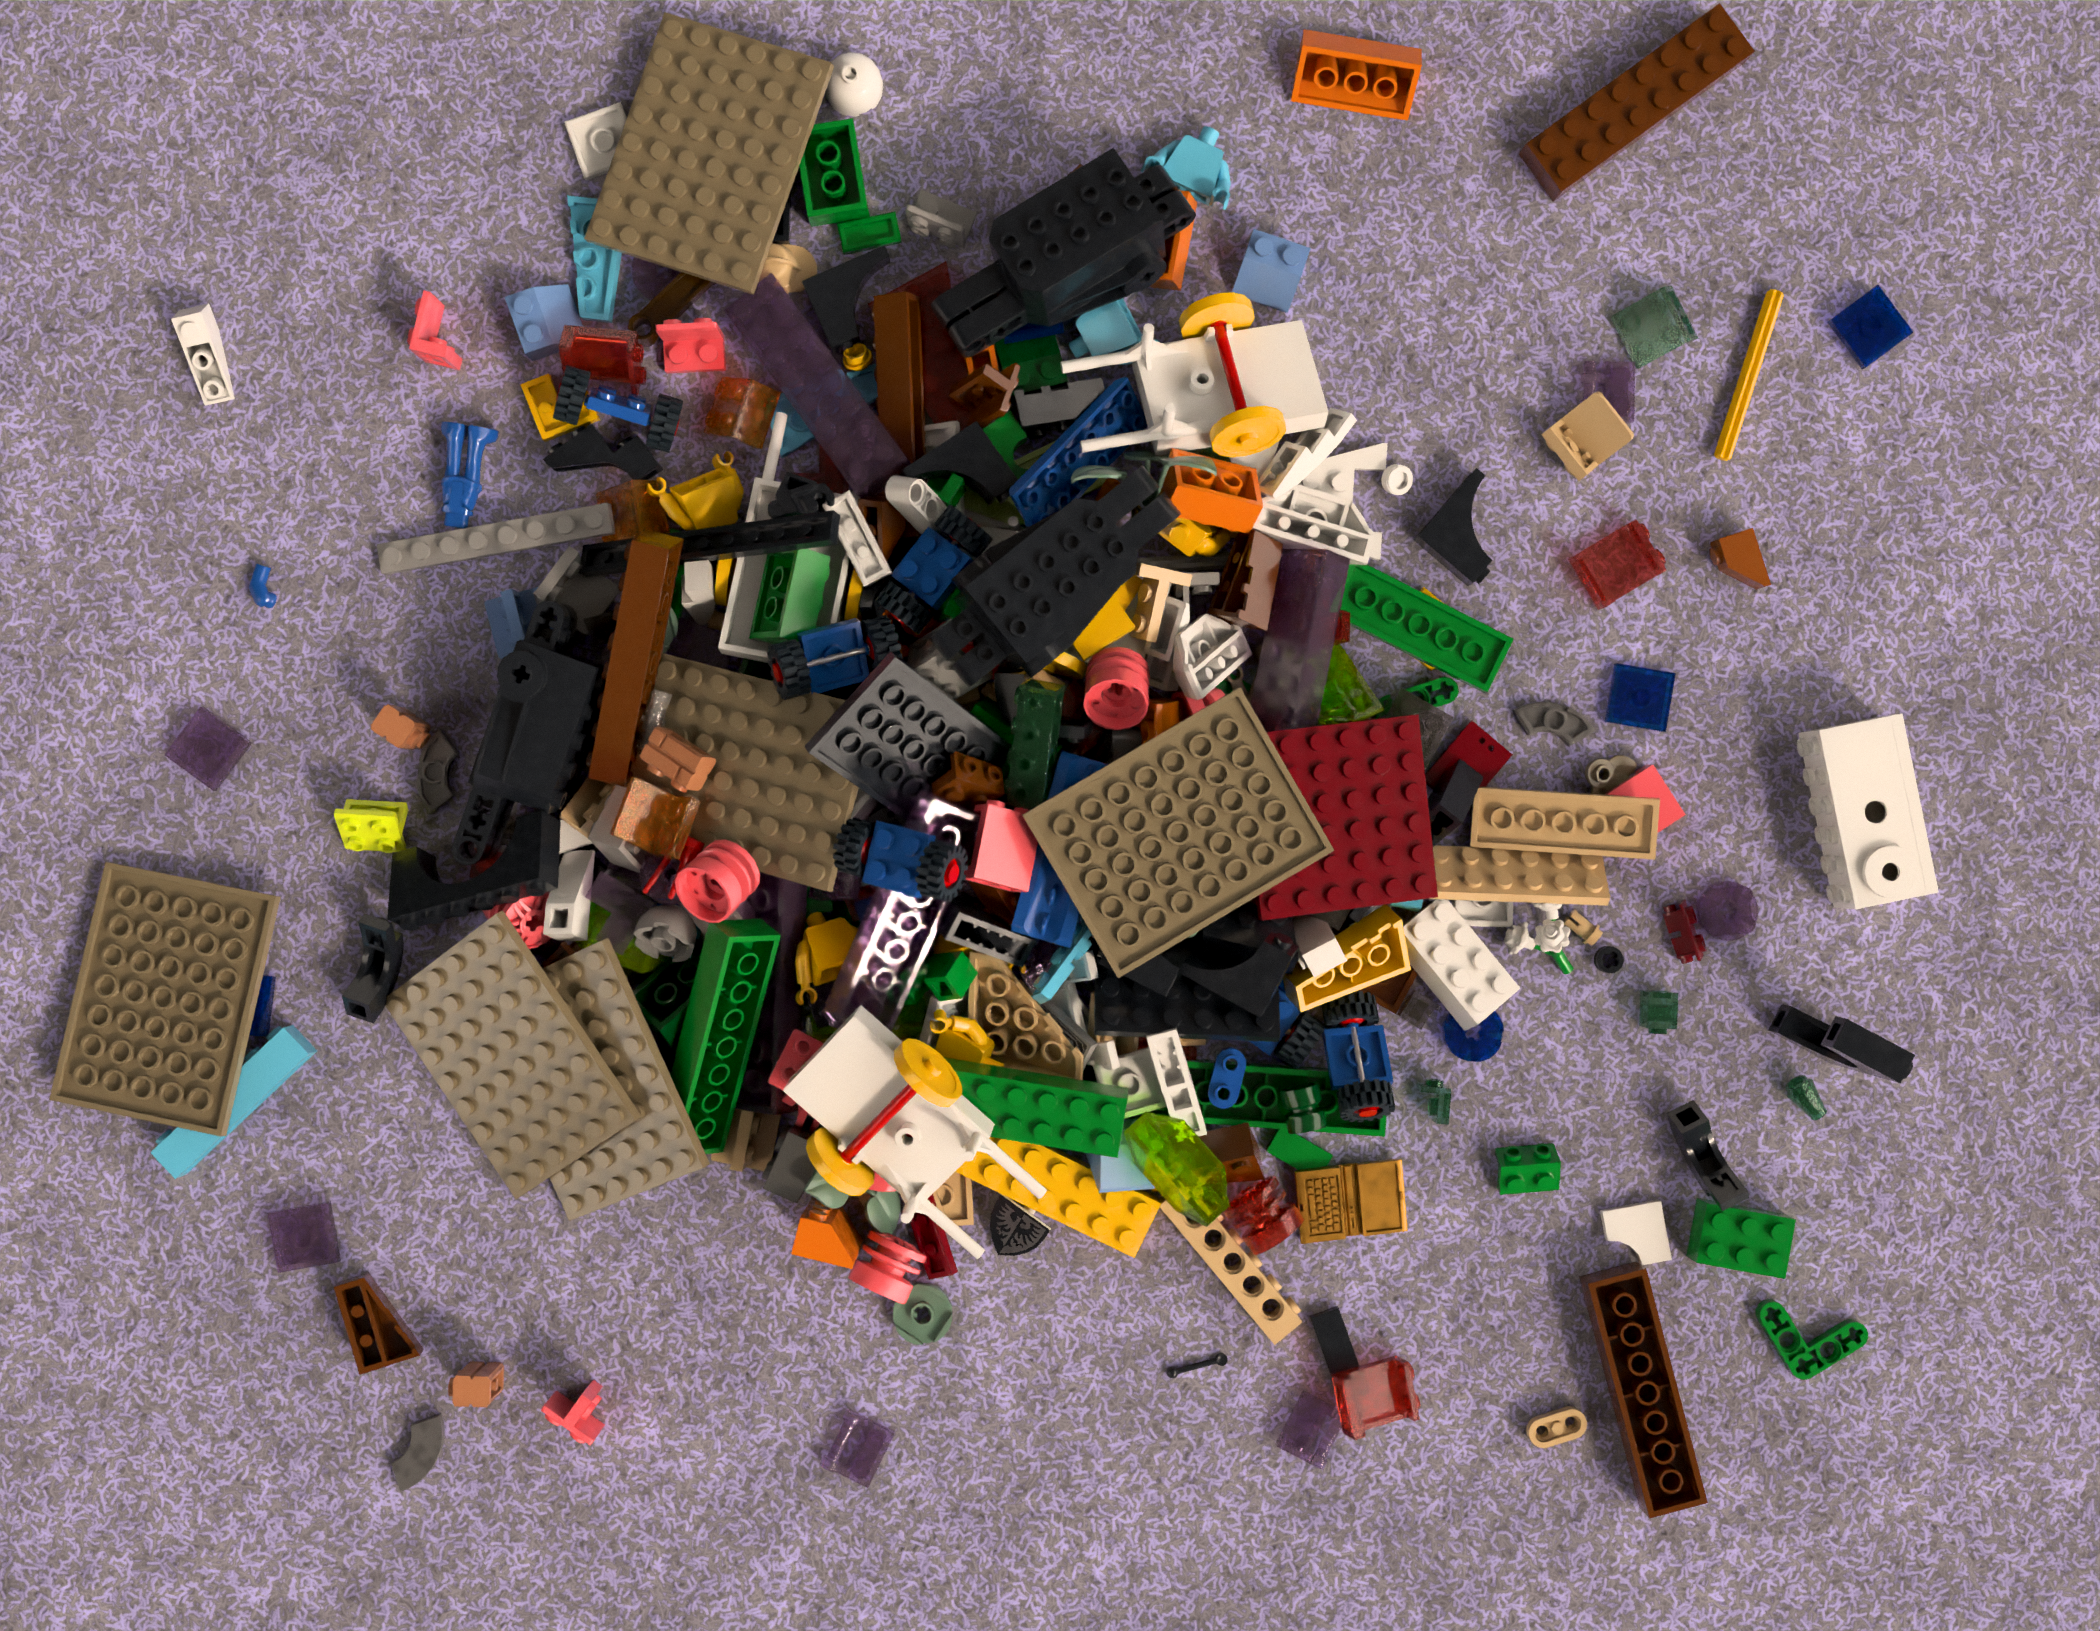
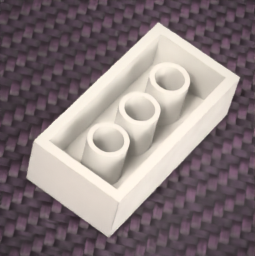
(1456, 964)

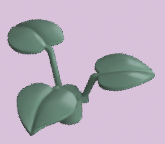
(1100, 471)
(880, 1209)

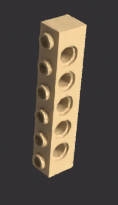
(1275, 1323)

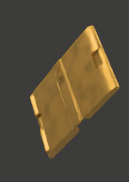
(1351, 1200)

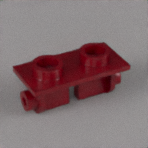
(1683, 920)

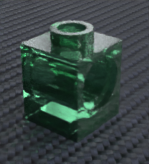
(1658, 1010)

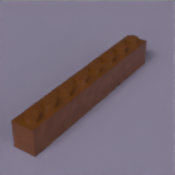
(900, 375)

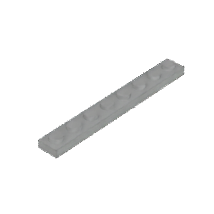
(496, 538)

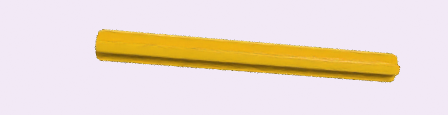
(1748, 375)

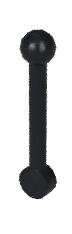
(1220, 1359)

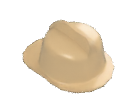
(789, 265)

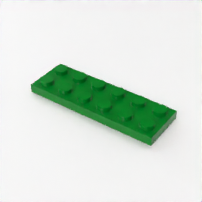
(1423, 627)

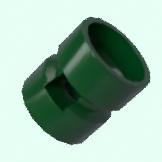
(1303, 1108)

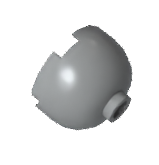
(666, 932)

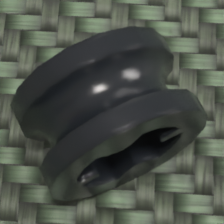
(1609, 968)

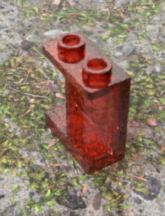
(605, 353)
(1618, 564)
(1375, 1395)

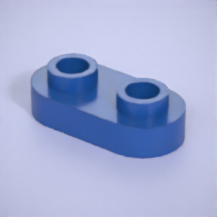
(1226, 1078)

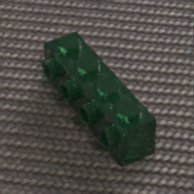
(1034, 742)

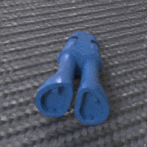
(459, 491)

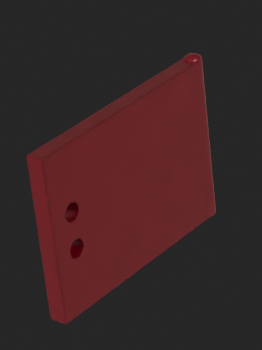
(1474, 748)

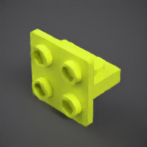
(372, 825)

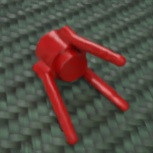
(690, 852)

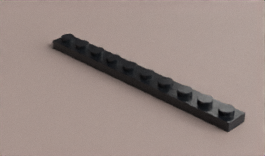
(726, 541)

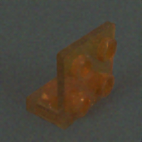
(742, 411)
(634, 509)
(654, 819)

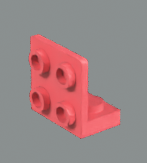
(424, 334)
(692, 346)

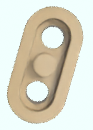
(1556, 1430)

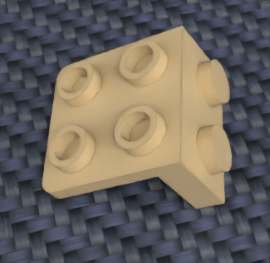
(1588, 435)

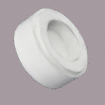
(1397, 479)

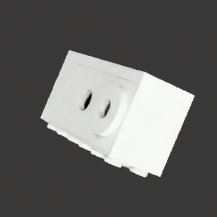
(1867, 812)

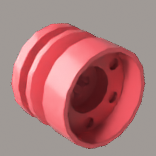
(1117, 688)
(717, 881)
(527, 918)
(887, 1266)

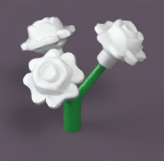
(1548, 937)

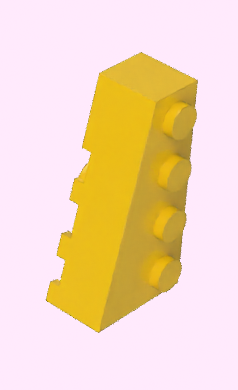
(1373, 953)

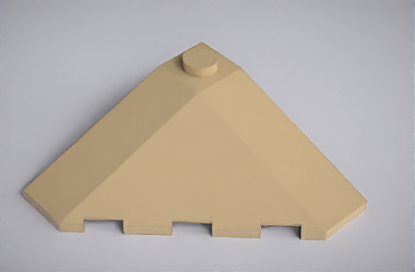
(1017, 1024)

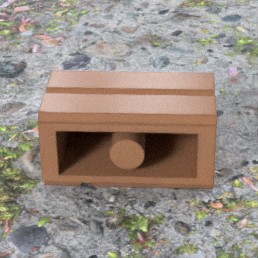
(401, 727)
(677, 759)
(477, 1384)

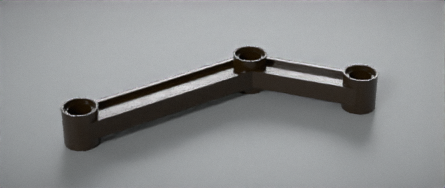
(669, 304)

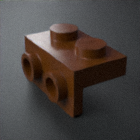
(970, 781)

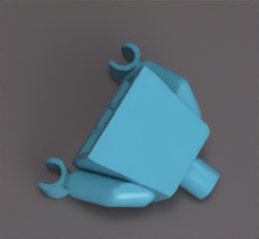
(1196, 167)
(1106, 331)

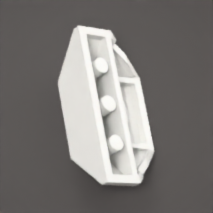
(1316, 521)
(1207, 654)

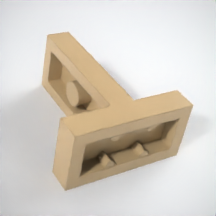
(1152, 599)

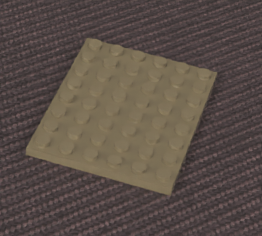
(709, 152)
(764, 781)
(1178, 832)
(165, 999)
(510, 1056)
(662, 1140)

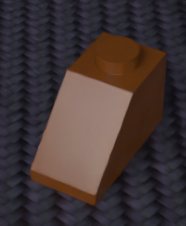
(1740, 558)

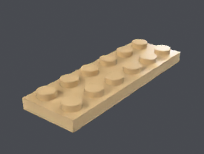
(1565, 822)
(1519, 876)

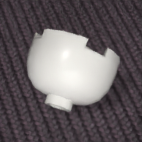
(854, 84)

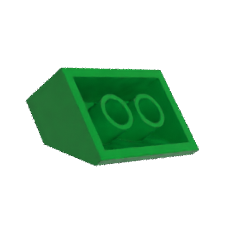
(789, 595)

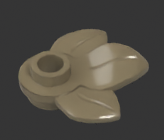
(1615, 772)

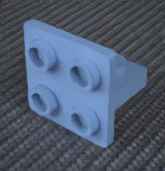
(510, 618)

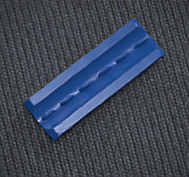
(1047, 483)
(1047, 908)

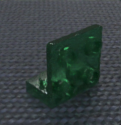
(1654, 326)

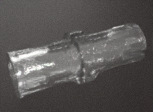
(654, 716)

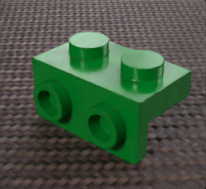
(1528, 1168)

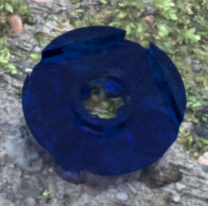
(1469, 1048)

